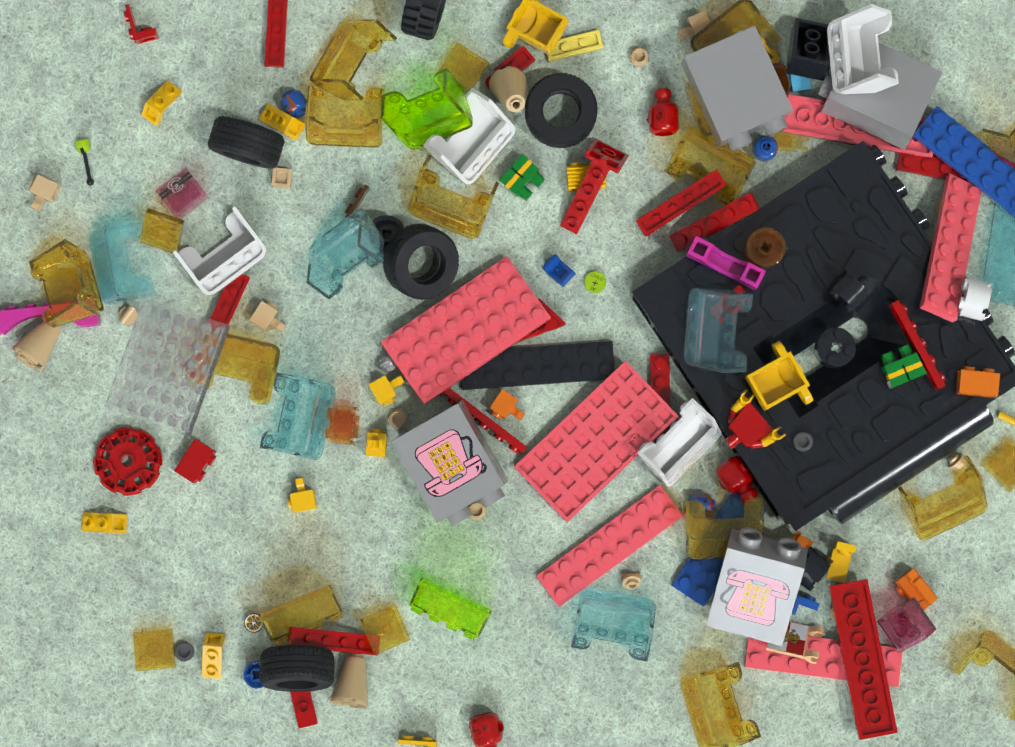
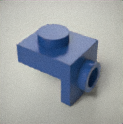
(558, 270)
(807, 601)

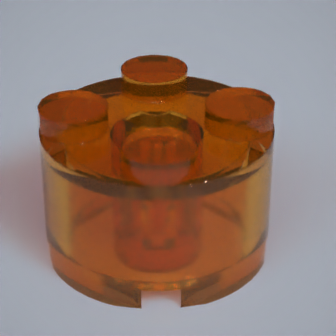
(770, 239)
(343, 425)

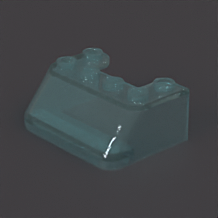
(342, 251)
(113, 264)
(713, 329)
(302, 417)
(614, 619)

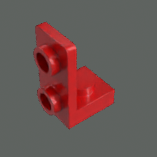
(145, 35)

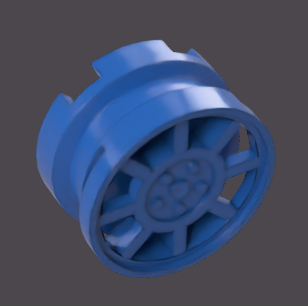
(252, 675)

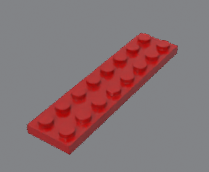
(863, 659)

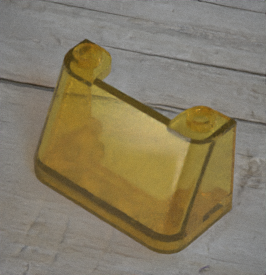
(343, 122)
(67, 284)

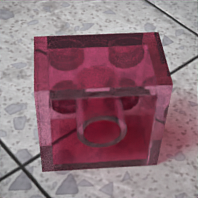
(906, 625)

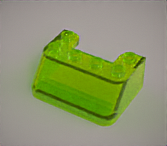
(435, 112)
(450, 608)

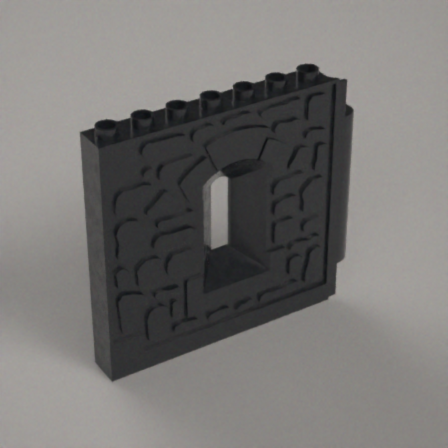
(860, 429)

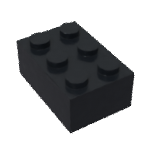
(808, 50)

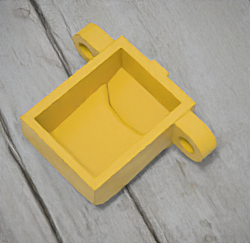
(536, 26)
(779, 380)

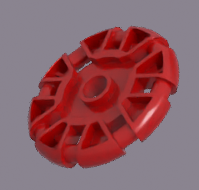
(139, 463)

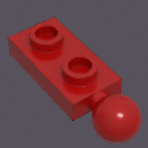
(521, 59)

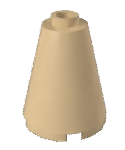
(509, 88)
(37, 346)
(351, 684)

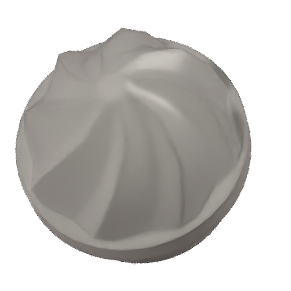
(386, 363)

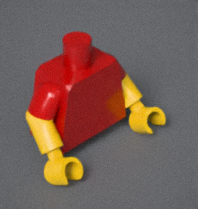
(749, 426)

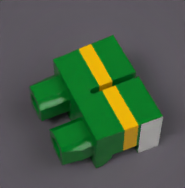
(515, 184)
(904, 369)

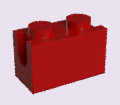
(195, 461)

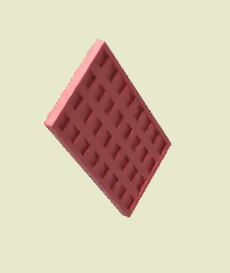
(465, 330)
(596, 441)

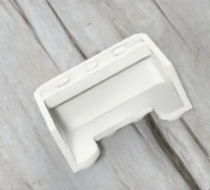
(856, 52)
(473, 149)
(225, 261)
(681, 444)

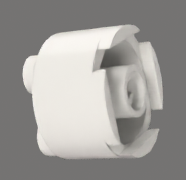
(974, 298)

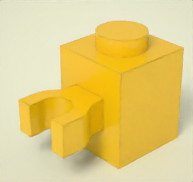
(384, 390)
(376, 443)
(303, 499)

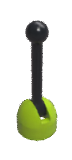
(83, 147)

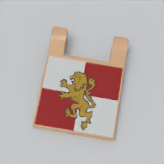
(796, 642)

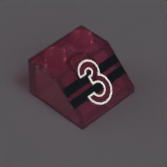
(182, 194)

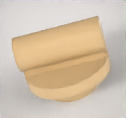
(128, 315)
(631, 580)

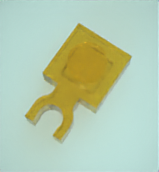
(788, 142)

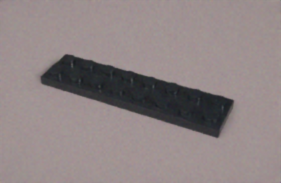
(544, 366)

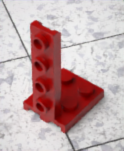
(603, 159)

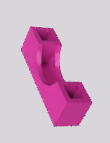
(731, 267)

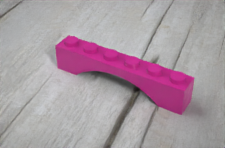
(12, 317)

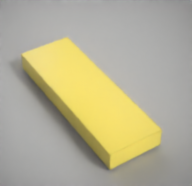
(576, 45)

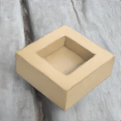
(281, 178)

